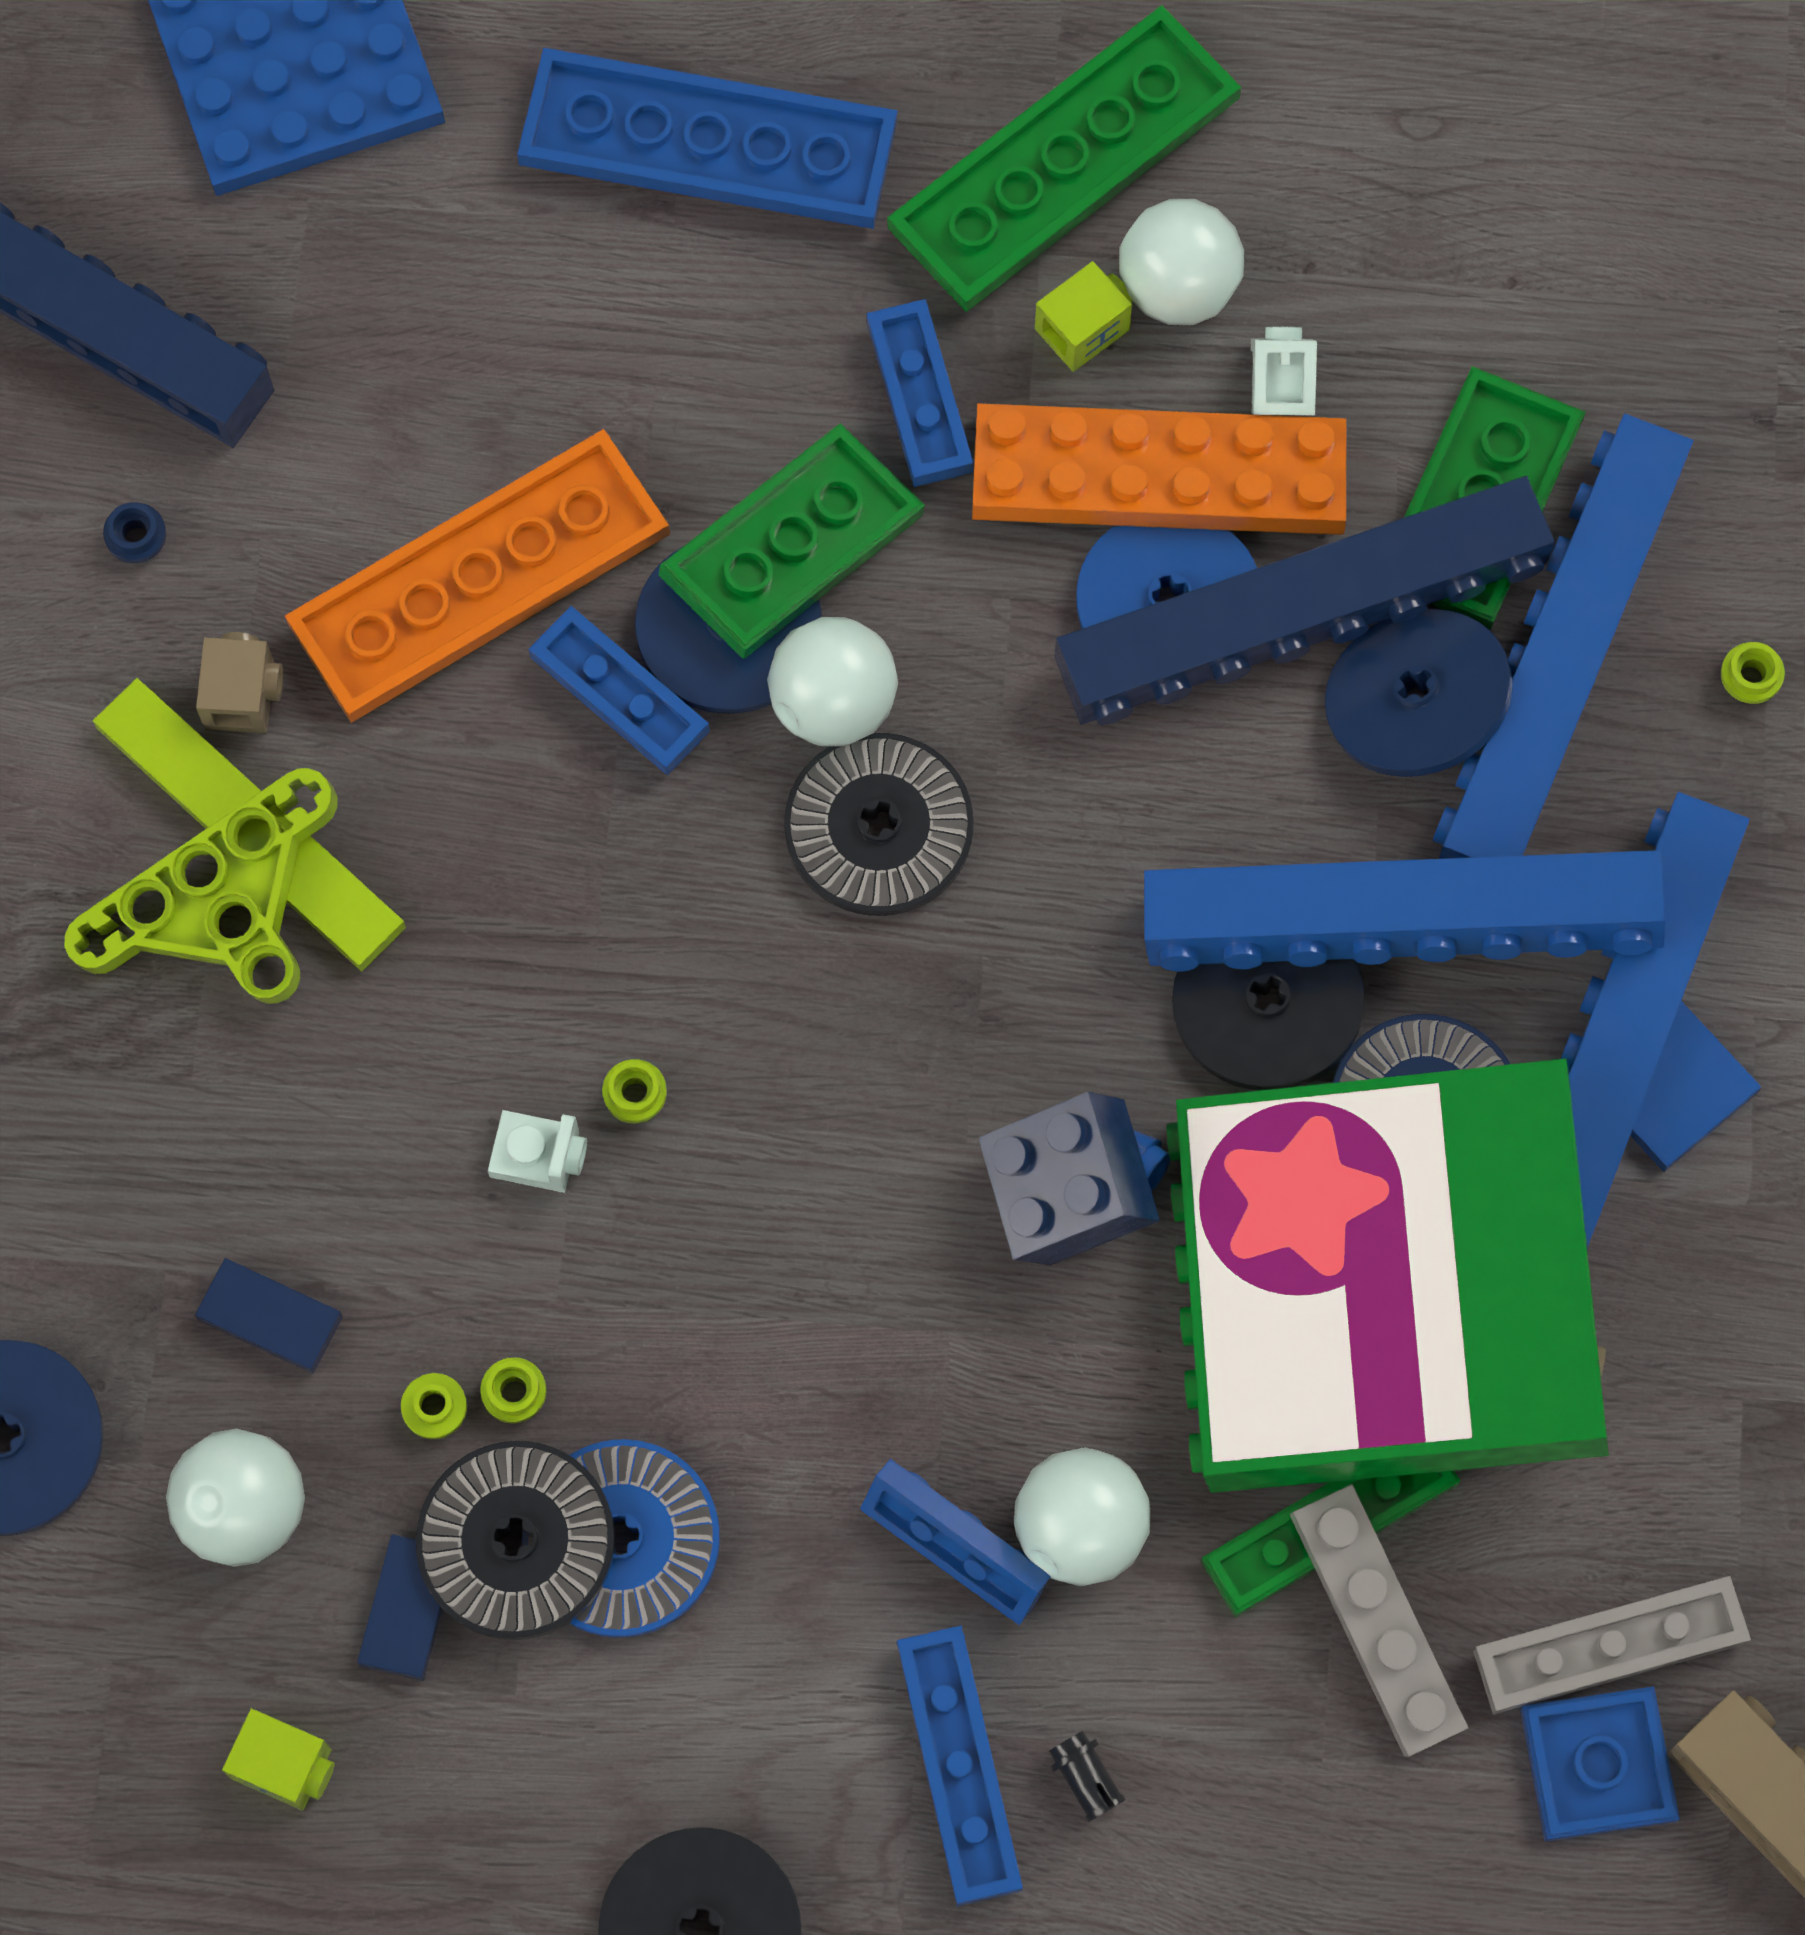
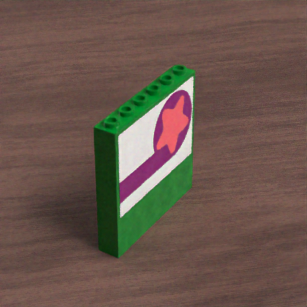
(1386, 1278)

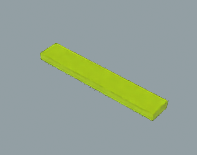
(213, 787)

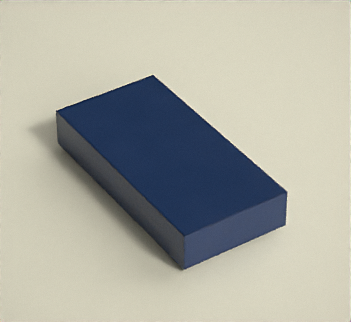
(269, 1315)
(401, 1617)

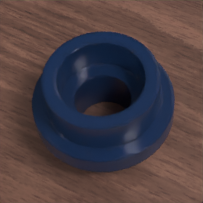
(132, 516)

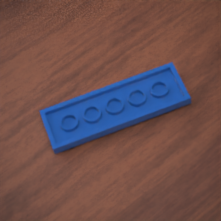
(708, 138)

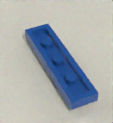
(959, 1766)

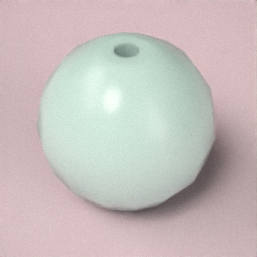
(1181, 261)
(832, 681)
(235, 1497)
(1082, 1516)

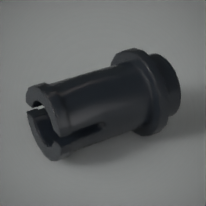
(1086, 1775)

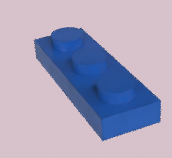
(919, 393)
(619, 690)
(955, 1541)

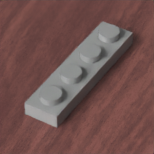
(1378, 1621)
(1611, 1645)

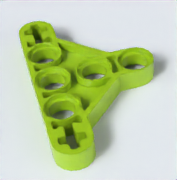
(243, 878)

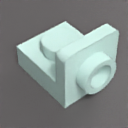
(1283, 373)
(537, 1151)

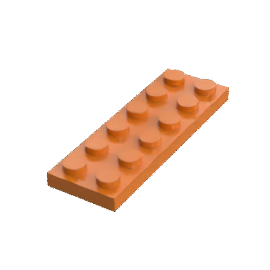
(1160, 469)
(477, 575)

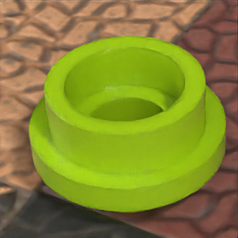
(1759, 657)
(634, 1072)
(508, 1371)
(437, 1425)

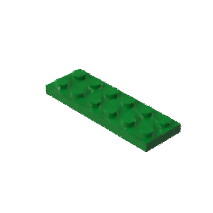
(1063, 158)

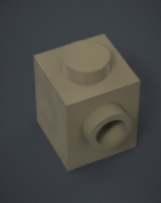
(237, 683)

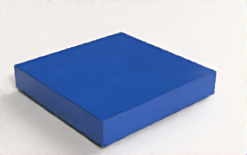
(1690, 1091)
(1599, 1764)

